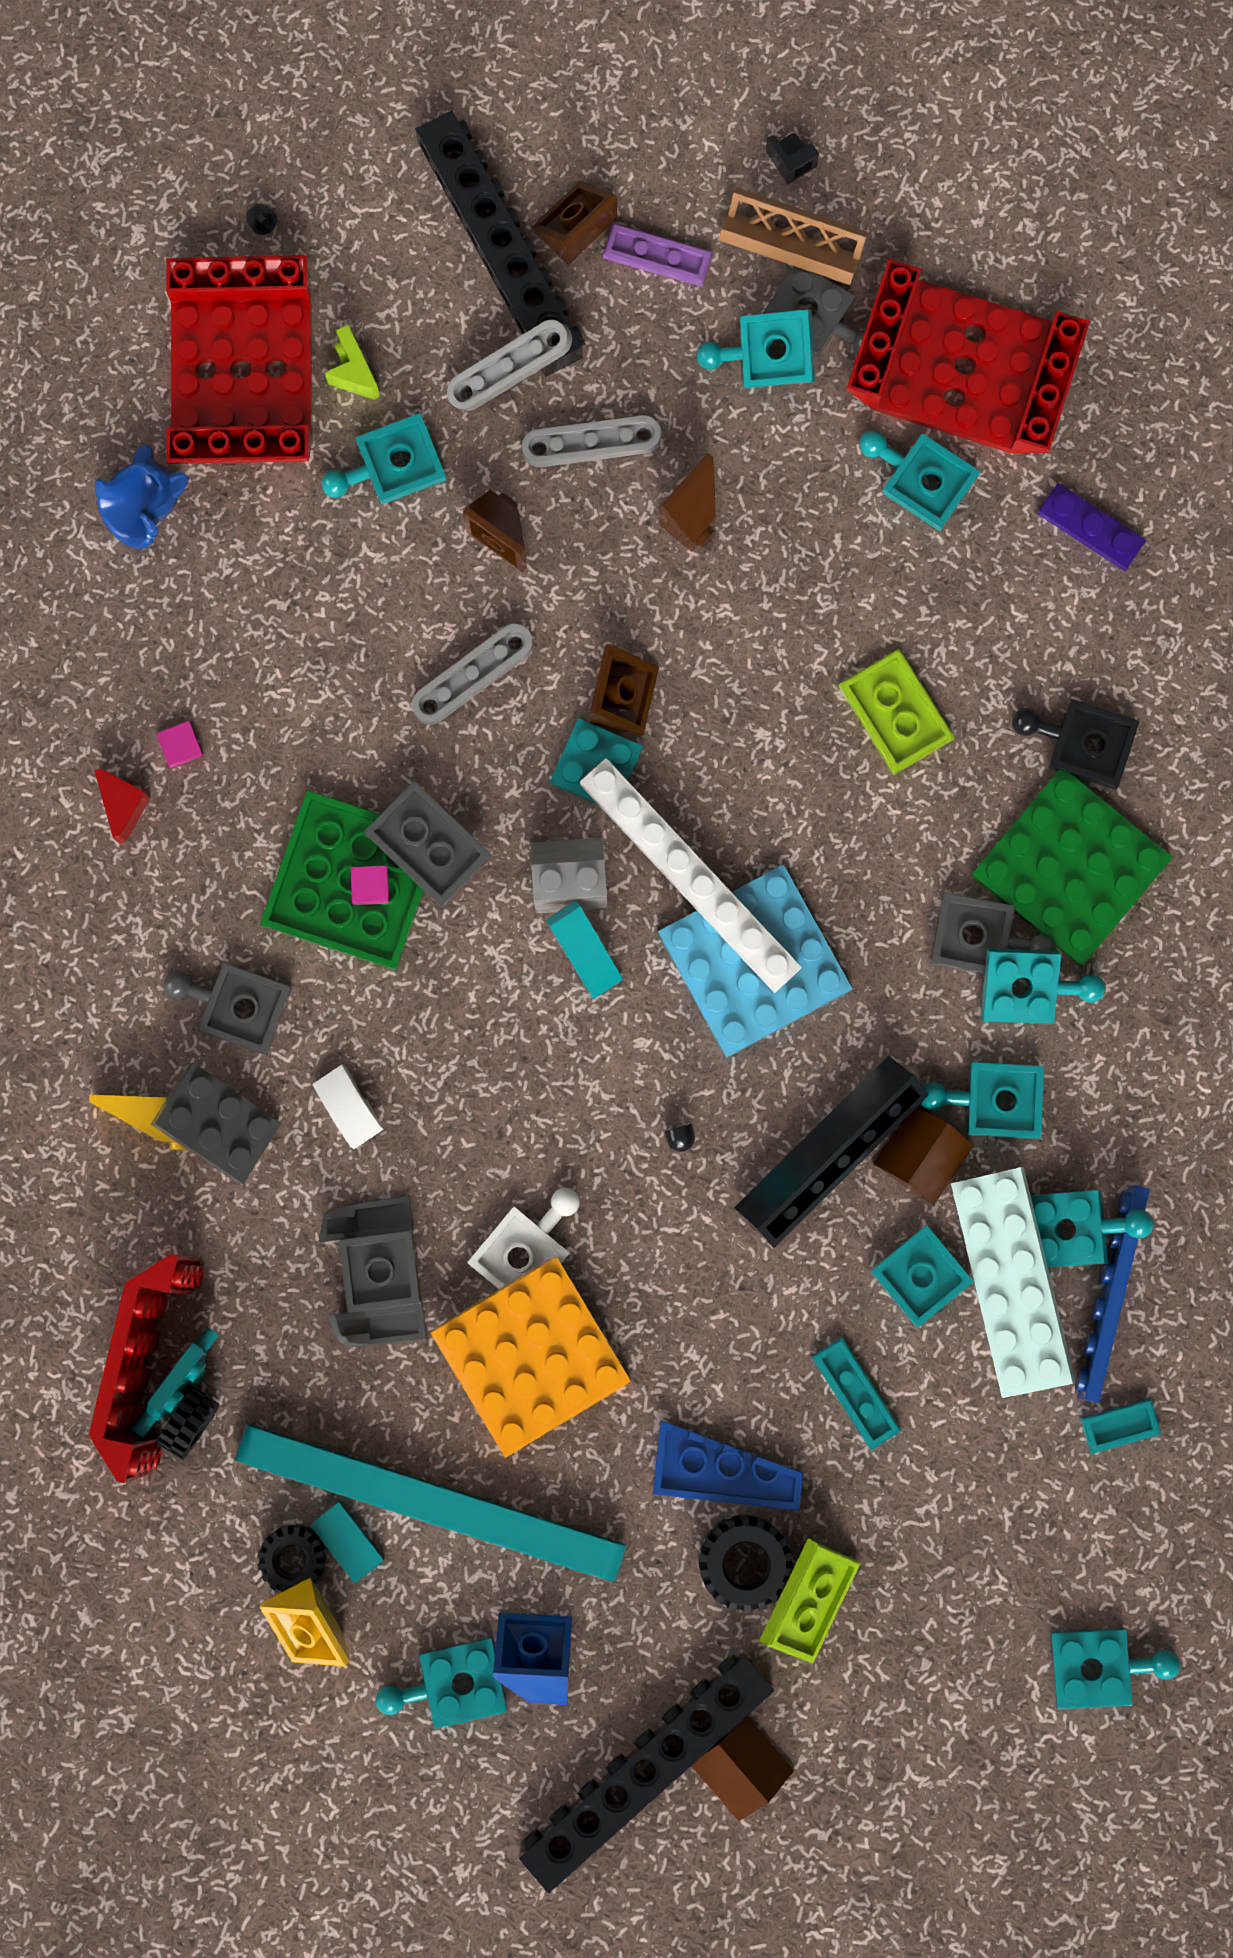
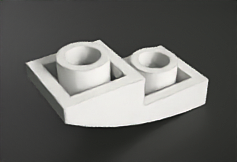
(347, 1106)

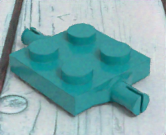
(186, 1373)

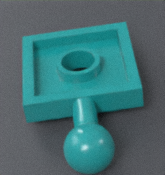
(756, 337)
(923, 459)
(389, 480)
(1039, 1001)
(983, 1113)
(1086, 1212)
(1113, 1683)
(445, 1703)

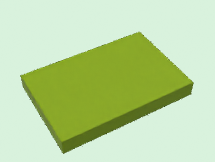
(896, 711)
(810, 1601)

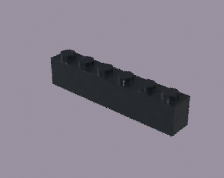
(831, 1151)

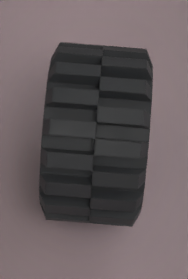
(778, 1563)

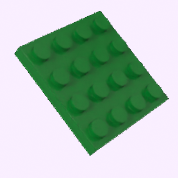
(1071, 866)
(315, 886)

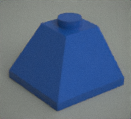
(534, 1656)

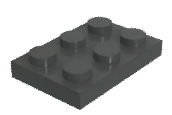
(428, 844)
(216, 1123)

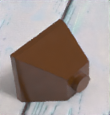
(691, 509)
(497, 526)

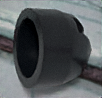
(267, 224)
(681, 1138)

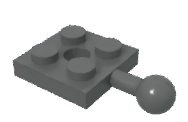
(828, 298)
(995, 925)
(220, 1014)

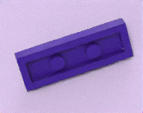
(1091, 527)

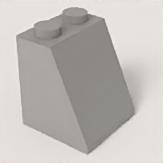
(568, 873)

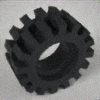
(188, 1423)
(286, 1536)

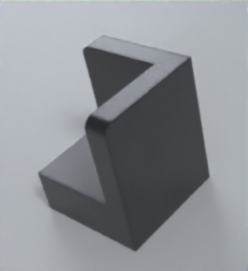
(792, 156)

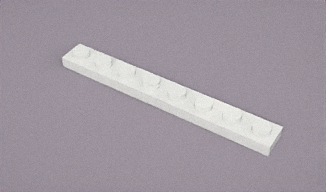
(690, 875)

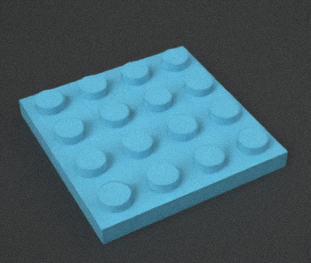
(729, 992)

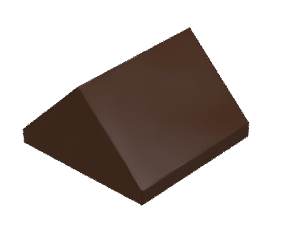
(576, 220)
(623, 691)
(924, 1154)
(743, 1769)

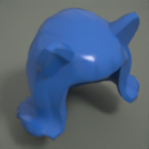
(139, 498)

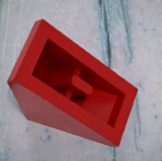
(121, 802)

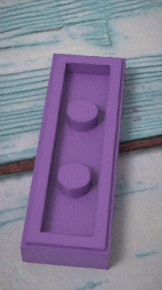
(657, 254)

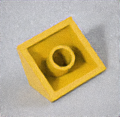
(306, 1626)

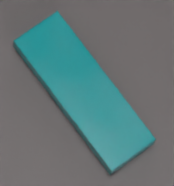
(584, 949)
(856, 1393)

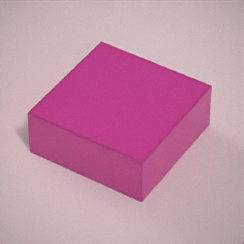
(179, 744)
(370, 885)

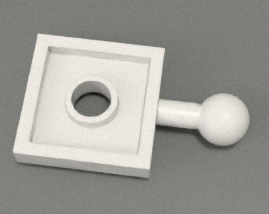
(519, 1231)

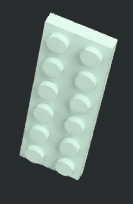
(1013, 1283)

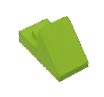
(354, 372)

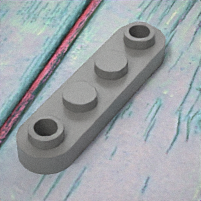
(509, 365)
(591, 441)
(472, 674)

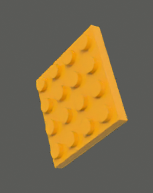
(530, 1356)

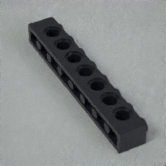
(446, 135)
(553, 1867)

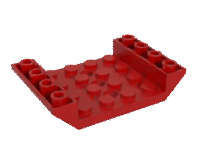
(229, 315)
(1018, 366)
(126, 1370)

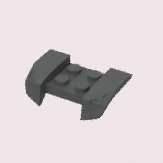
(377, 1272)

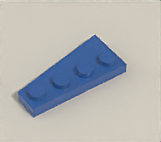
(713, 1471)

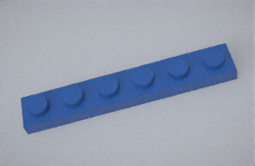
(1108, 1308)

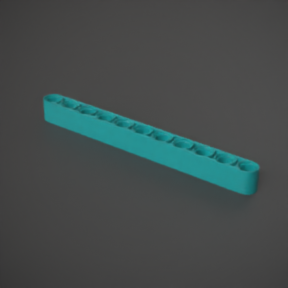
(430, 1503)

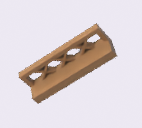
(791, 243)

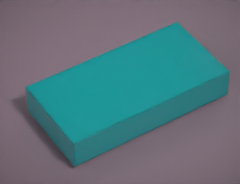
(1120, 1426)
(347, 1542)

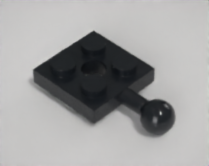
(1070, 751)

